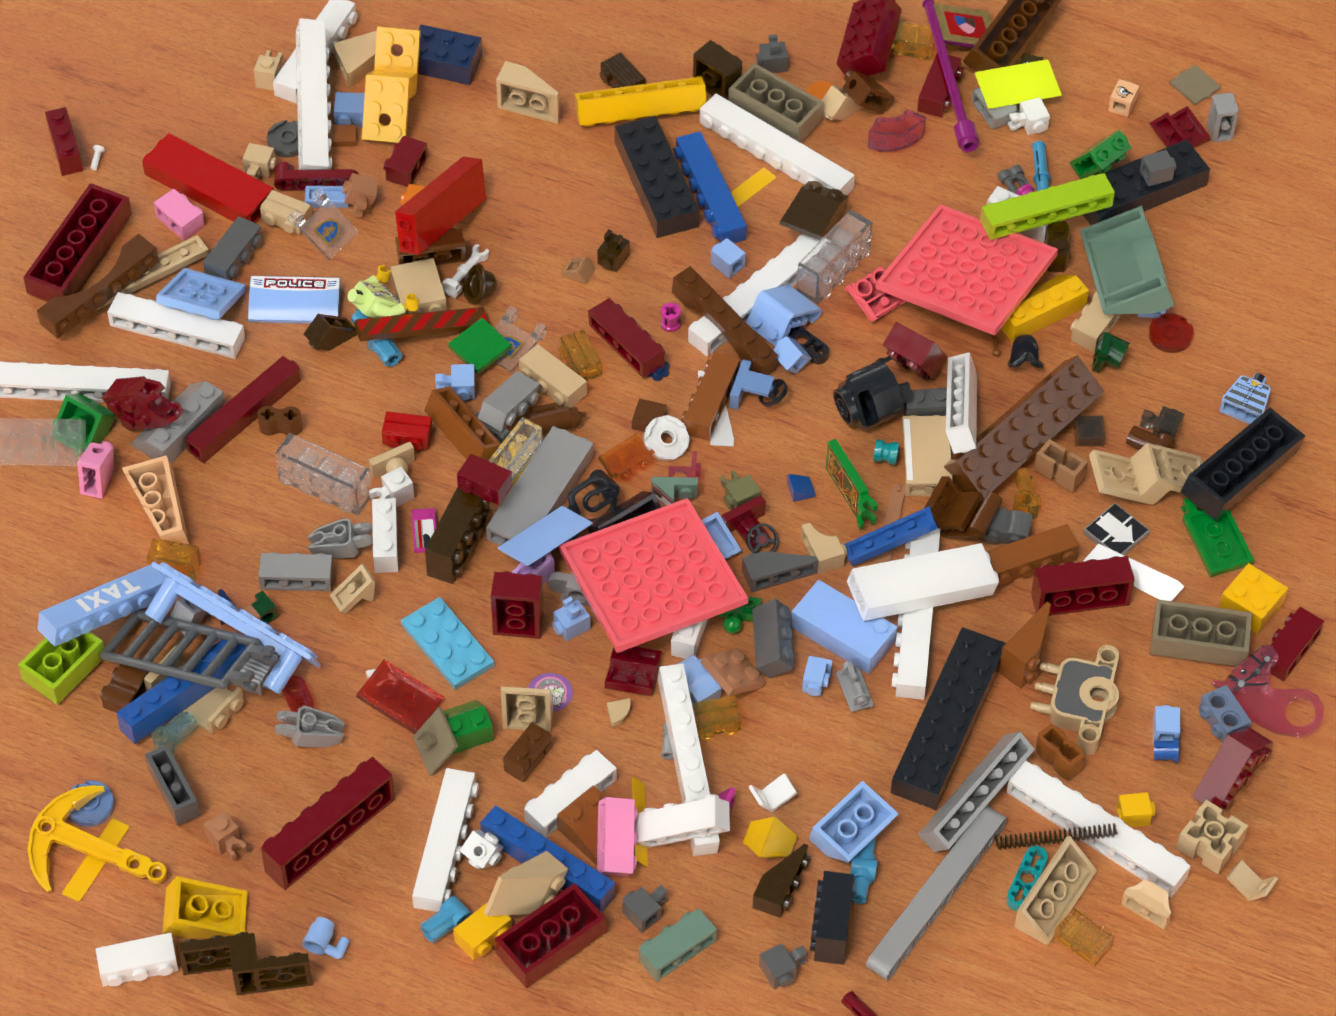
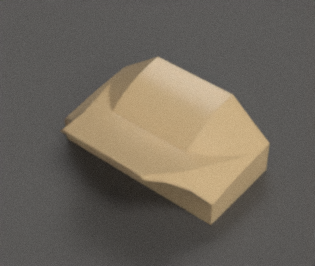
(1148, 902)

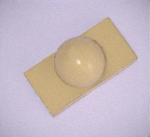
(392, 460)

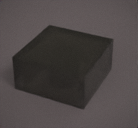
(1089, 431)

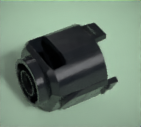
(871, 395)

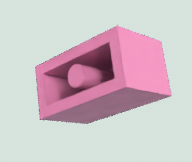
(179, 214)

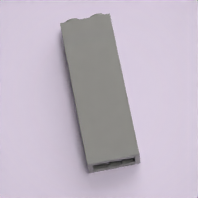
(542, 484)

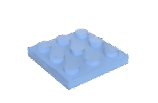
(200, 293)

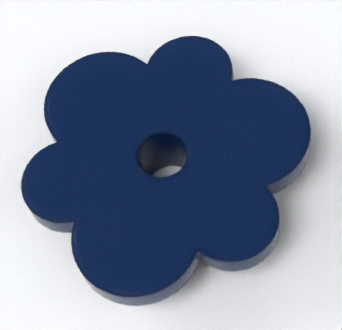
(660, 373)

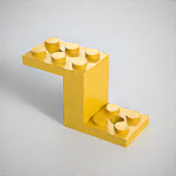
(391, 84)

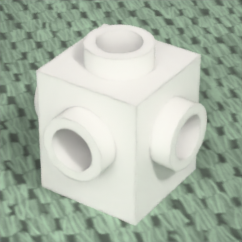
(482, 849)

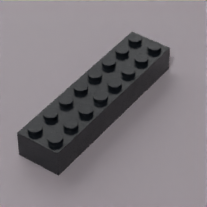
(948, 719)

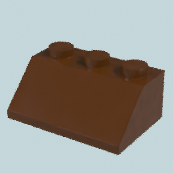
(447, 249)

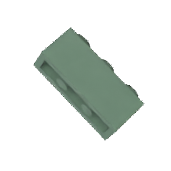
(677, 944)

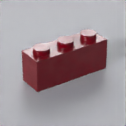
(935, 94)
(63, 141)
(1294, 641)

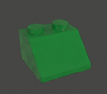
(97, 417)
(469, 725)

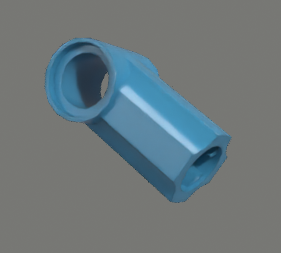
(450, 915)

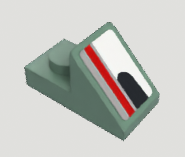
(674, 487)

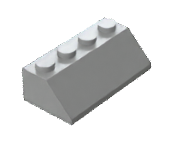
(199, 403)

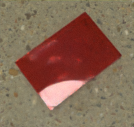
(399, 696)

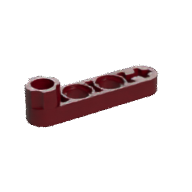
(285, 177)

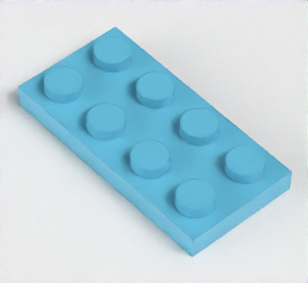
(447, 643)

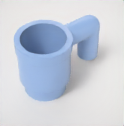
(319, 936)

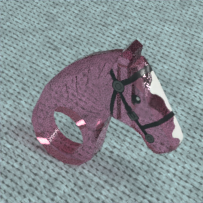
(1266, 705)

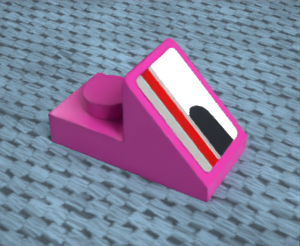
(423, 528)

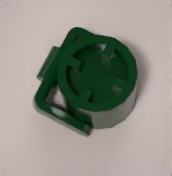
(1109, 351)

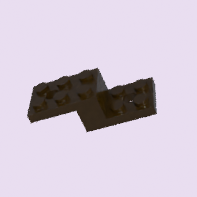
(241, 955)

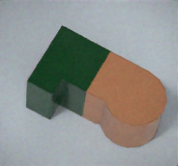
(262, 609)

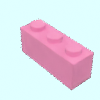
(616, 837)

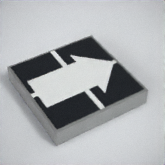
(1116, 530)

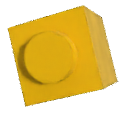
(1135, 809)

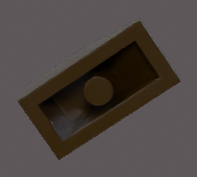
(329, 331)

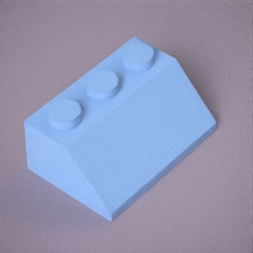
(852, 824)

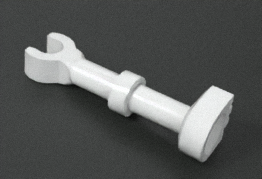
(452, 286)

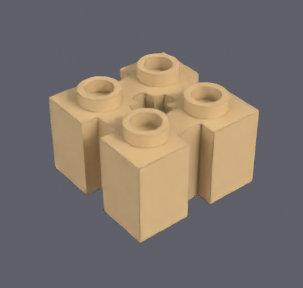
(1212, 837)

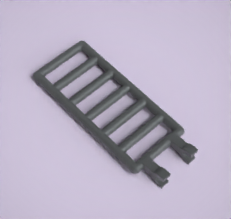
(232, 676)

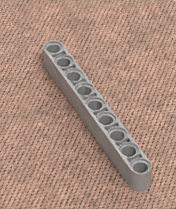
(936, 893)

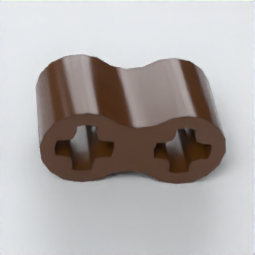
(279, 420)

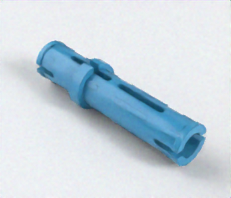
(1041, 176)

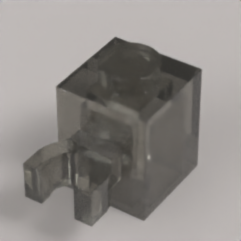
(1167, 422)

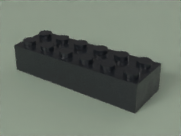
(656, 176)
(1132, 190)
(1242, 464)

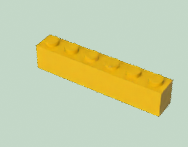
(640, 101)

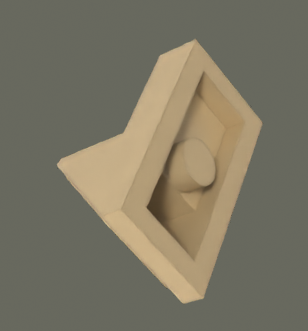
(353, 589)

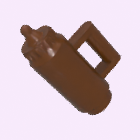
(551, 415)

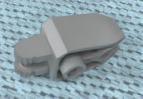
(340, 538)
(310, 727)

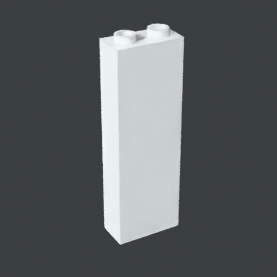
(922, 581)

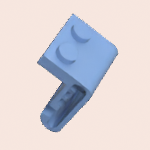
(779, 311)

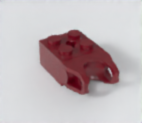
(141, 403)

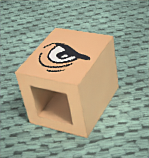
(1123, 98)

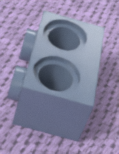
(1228, 713)

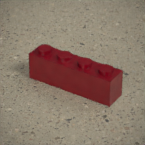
(626, 337)

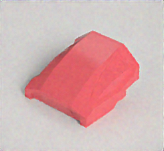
(869, 299)

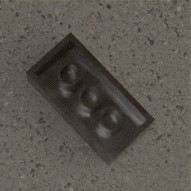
(455, 535)

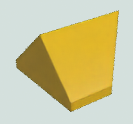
(770, 838)

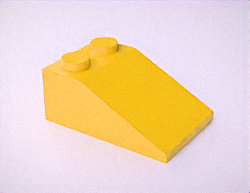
(203, 909)

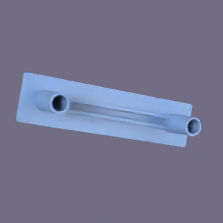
(178, 584)

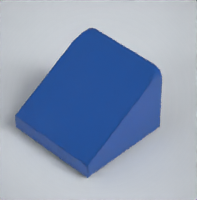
(800, 487)

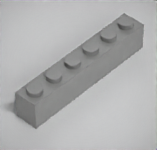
(976, 791)

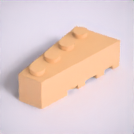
(158, 495)

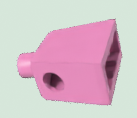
(98, 460)

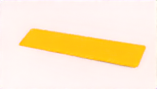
(752, 186)
(638, 794)
(92, 866)

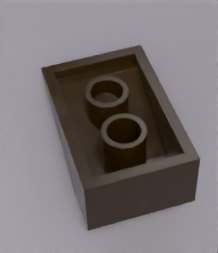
(815, 210)

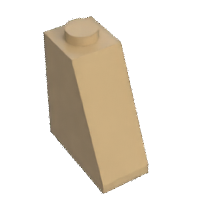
(356, 57)

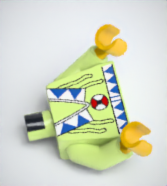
(376, 300)

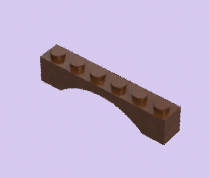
(701, 297)
(65, 312)

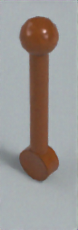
(996, 352)

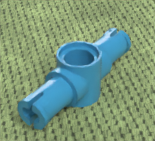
(864, 870)

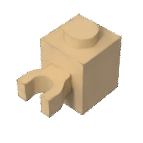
(267, 69)
(259, 160)

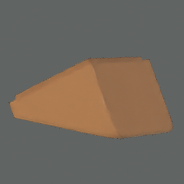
(579, 269)

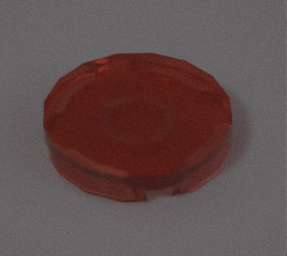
(1171, 333)

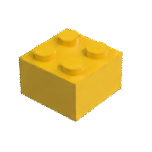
(1254, 593)

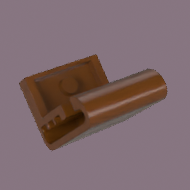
(962, 513)

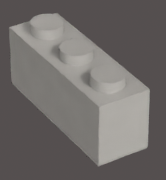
(509, 401)
(296, 572)

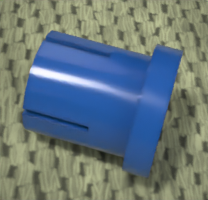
(1166, 750)

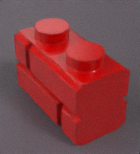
(405, 428)

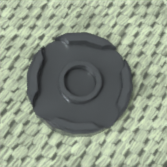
(284, 138)

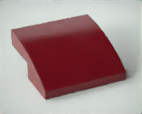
(1180, 127)
(633, 670)

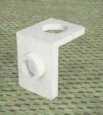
(775, 793)

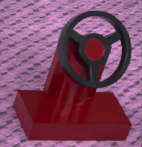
(745, 522)

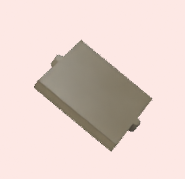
(1195, 85)

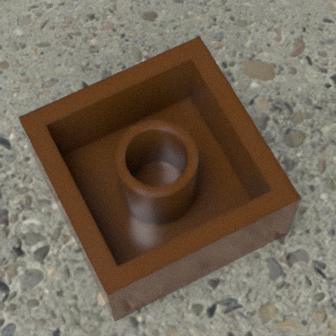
(646, 412)

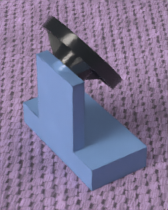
(755, 383)

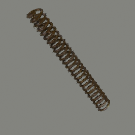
(1055, 836)

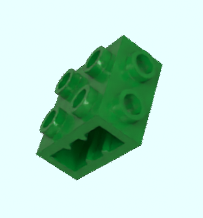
(1101, 155)

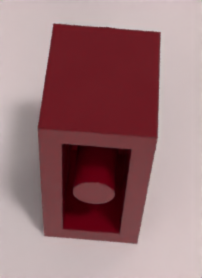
(405, 161)
(484, 479)

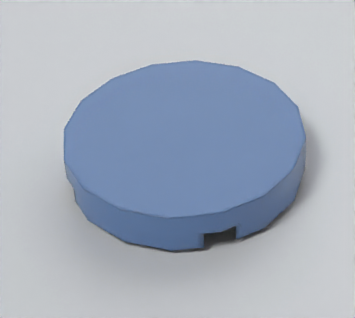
(96, 810)

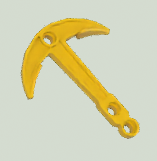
(64, 834)

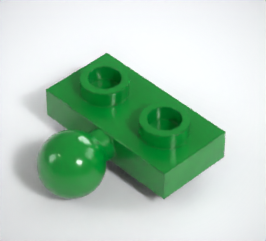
(732, 623)

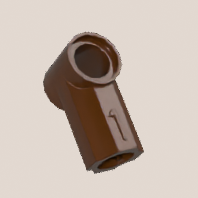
(1139, 437)

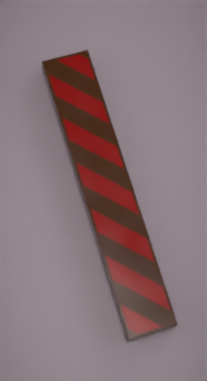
(418, 323)

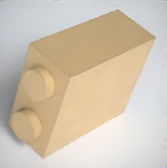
(423, 281)

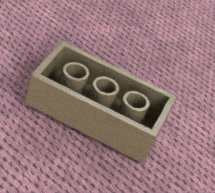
(777, 102)
(1200, 633)

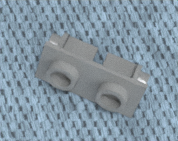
(854, 687)

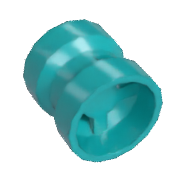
(886, 452)

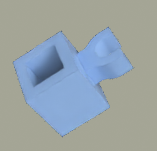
(461, 381)
(571, 619)

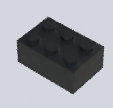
(831, 917)

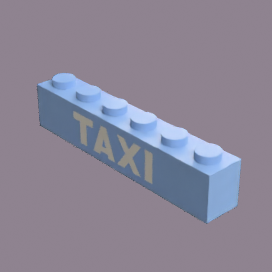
(100, 605)

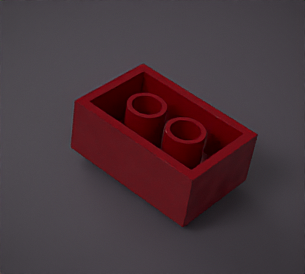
(914, 351)
(517, 604)

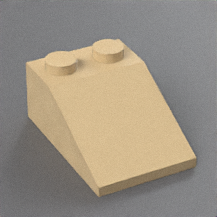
(526, 93)
(525, 706)
(527, 886)

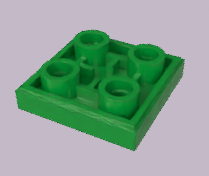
(479, 345)

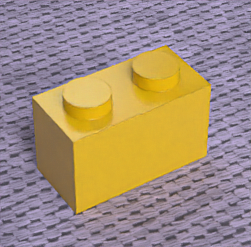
(478, 932)

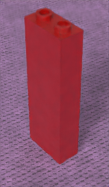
(206, 179)
(440, 205)

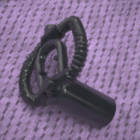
(603, 484)

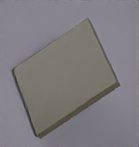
(435, 741)

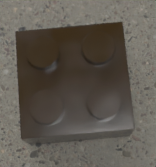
(717, 68)

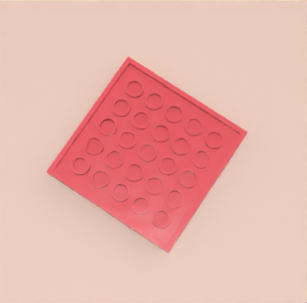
(965, 274)
(653, 575)

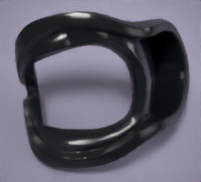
(1025, 349)

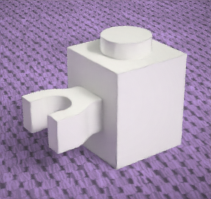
(1031, 116)
(395, 485)

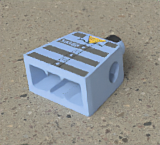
(1246, 398)

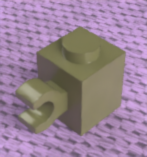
(739, 490)

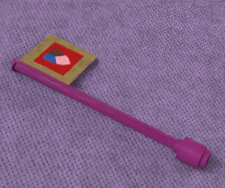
(963, 28)

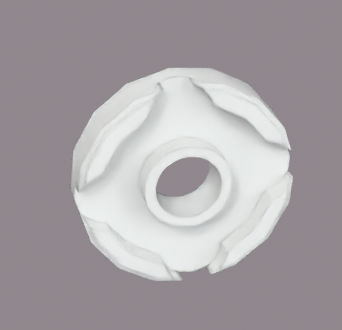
(668, 425)

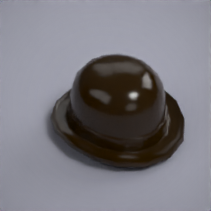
(478, 284)

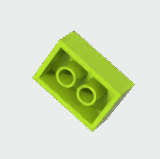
(61, 668)

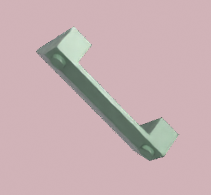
(1127, 265)

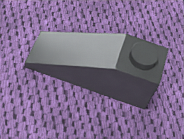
(773, 568)

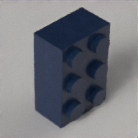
(448, 54)

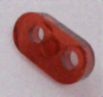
(298, 698)

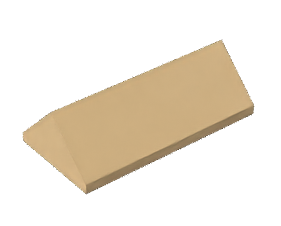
(1055, 892)

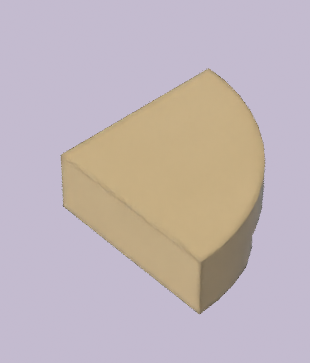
(618, 711)

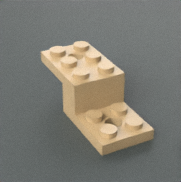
(1144, 475)

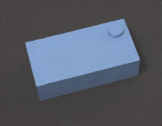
(837, 625)

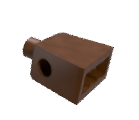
(859, 87)

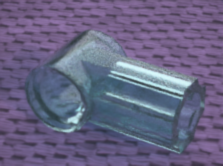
(174, 731)

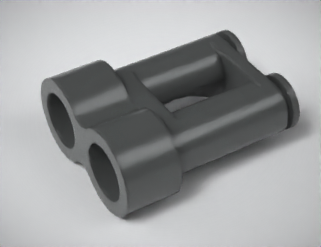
(1012, 175)

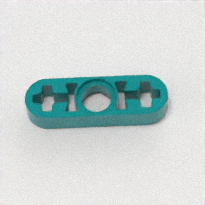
(1026, 868)

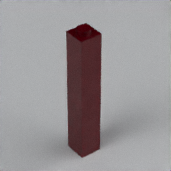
(243, 409)

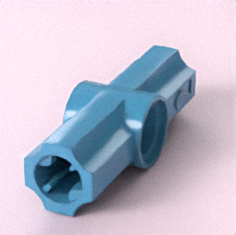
(384, 348)

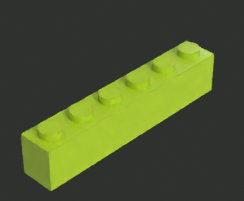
(1047, 206)

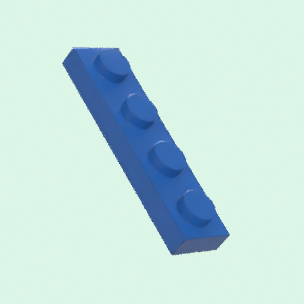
(891, 536)

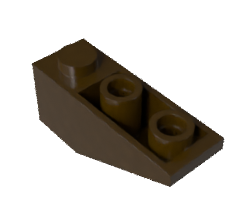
(778, 883)

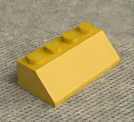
(1047, 305)

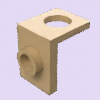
(1249, 883)

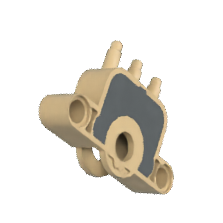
(1073, 696)

